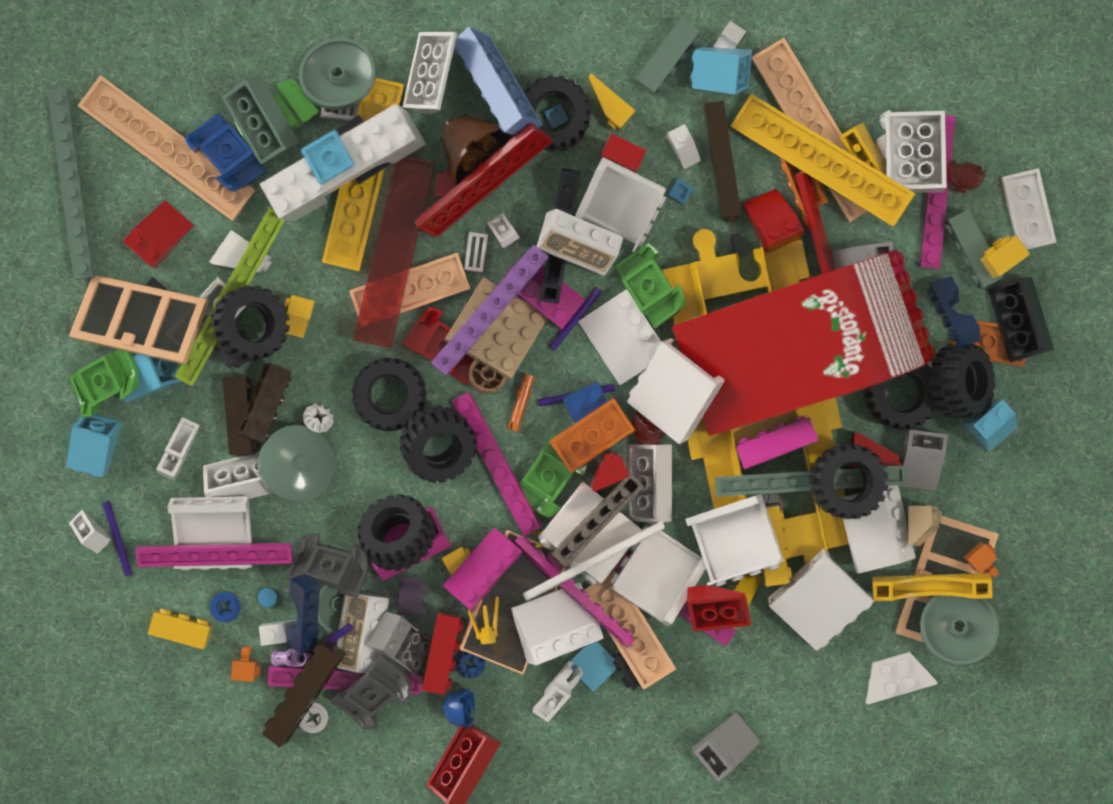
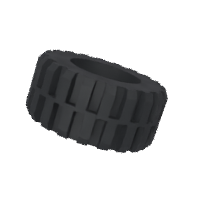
(577, 100)
(225, 323)
(370, 375)
(962, 381)
(902, 419)
(449, 462)
(873, 481)
(407, 549)

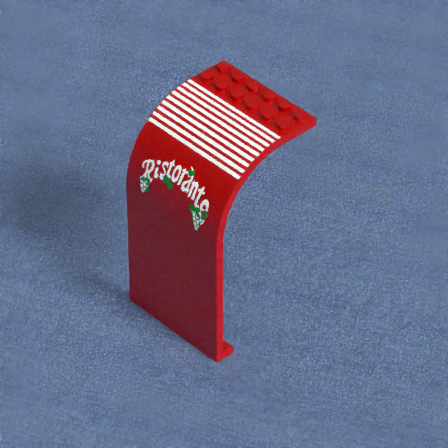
(808, 341)

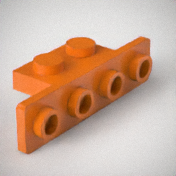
(819, 191)

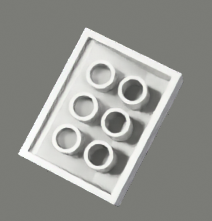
(429, 71)
(916, 150)
(621, 336)
(880, 537)
(554, 626)

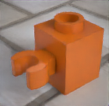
(981, 559)
(244, 668)

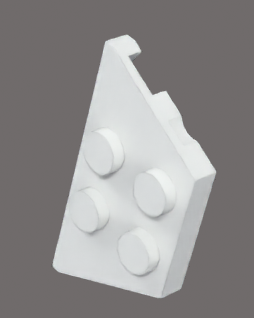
(896, 677)

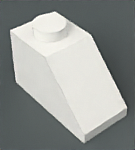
(684, 146)
(89, 532)
(275, 632)

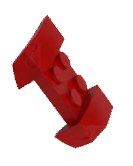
(428, 340)

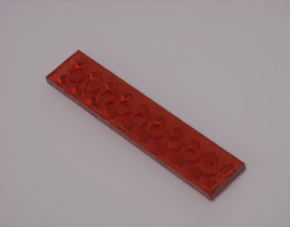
(394, 252)

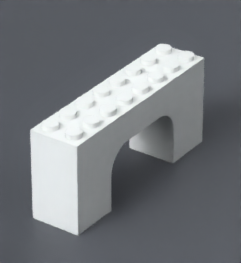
(379, 140)

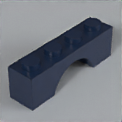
(961, 327)
(305, 595)

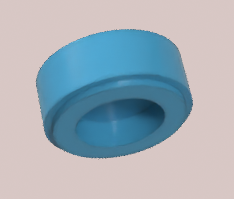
(267, 597)

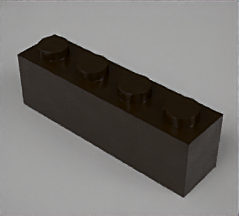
(236, 403)
(264, 403)

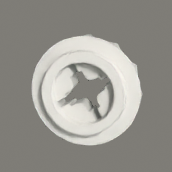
(314, 423)
(322, 719)

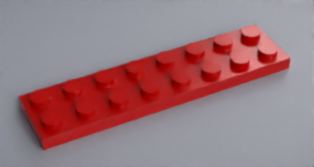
(483, 180)

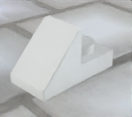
(730, 36)
(503, 230)

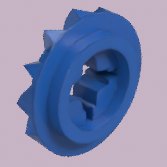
(216, 607)
(473, 671)

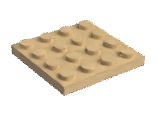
(507, 338)

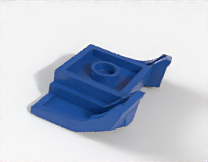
(226, 152)

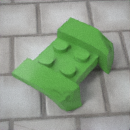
(293, 104)
(650, 286)
(104, 379)
(546, 480)

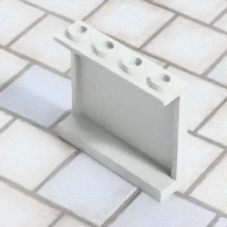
(621, 202)
(674, 392)
(571, 514)
(211, 523)
(736, 540)
(658, 576)
(820, 600)

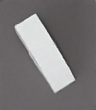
(177, 449)

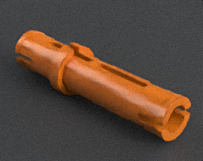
(521, 402)

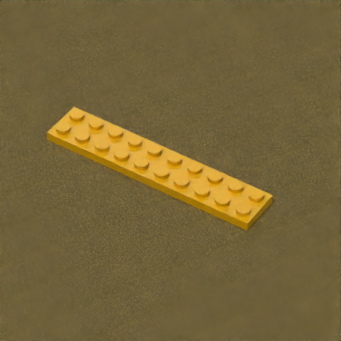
(823, 160)
(357, 202)

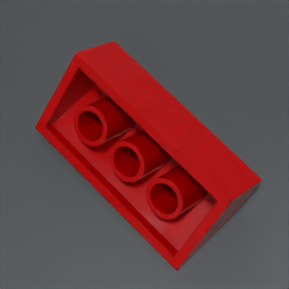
(609, 471)
(442, 652)
(463, 764)

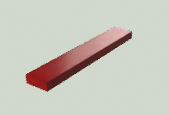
(815, 223)

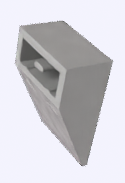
(852, 255)
(924, 458)
(400, 642)
(726, 746)

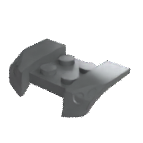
(331, 566)
(374, 691)

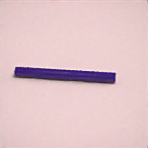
(576, 317)
(558, 399)
(117, 538)
(334, 637)

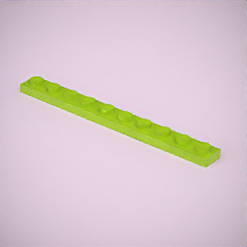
(240, 277)

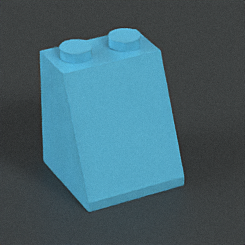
(721, 69)
(153, 376)
(993, 425)
(93, 444)

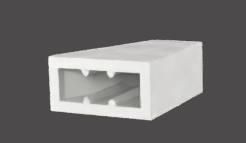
(232, 250)

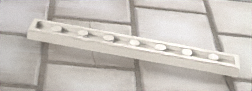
(594, 561)

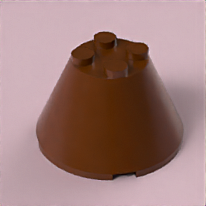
(470, 143)

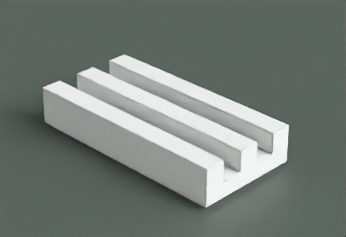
(473, 268)

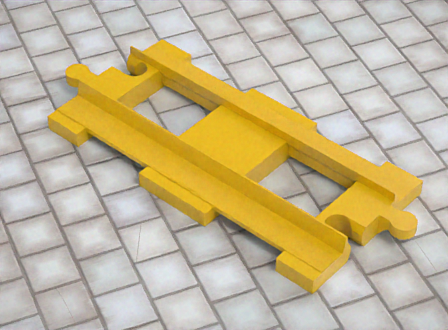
(720, 277)

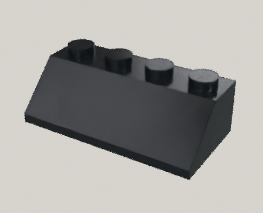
(1020, 319)

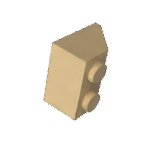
(922, 523)

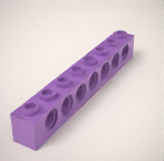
(489, 310)

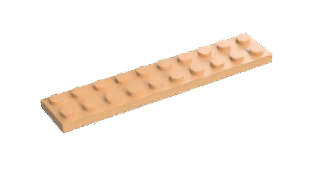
(800, 102)
(162, 146)

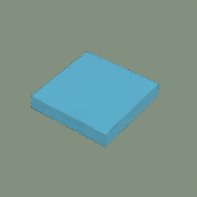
(328, 157)
(595, 664)

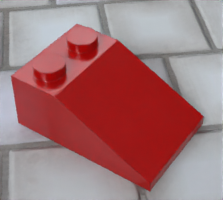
(623, 153)
(773, 220)
(158, 234)
(717, 608)

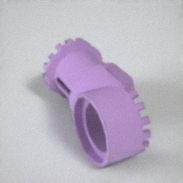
(294, 661)

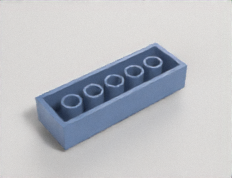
(495, 81)

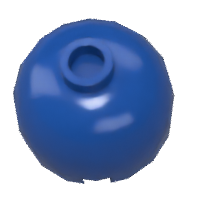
(459, 711)

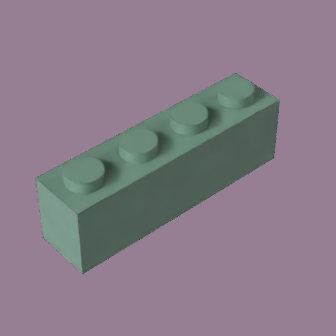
(667, 56)
(971, 245)

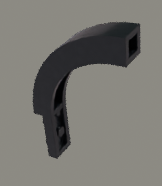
(555, 266)

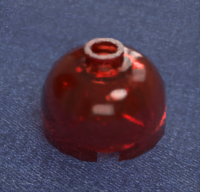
(965, 176)
(645, 430)

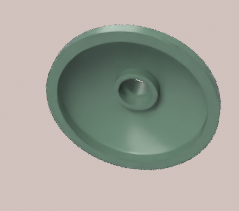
(329, 614)

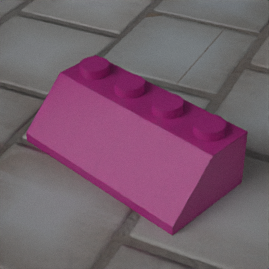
(557, 313)
(776, 442)
(440, 543)
(483, 569)

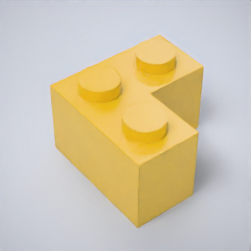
(1004, 255)
(299, 314)

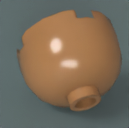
(485, 379)

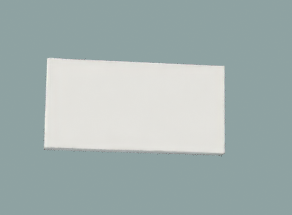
(1029, 208)

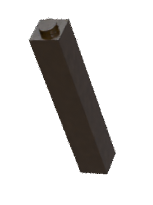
(722, 160)

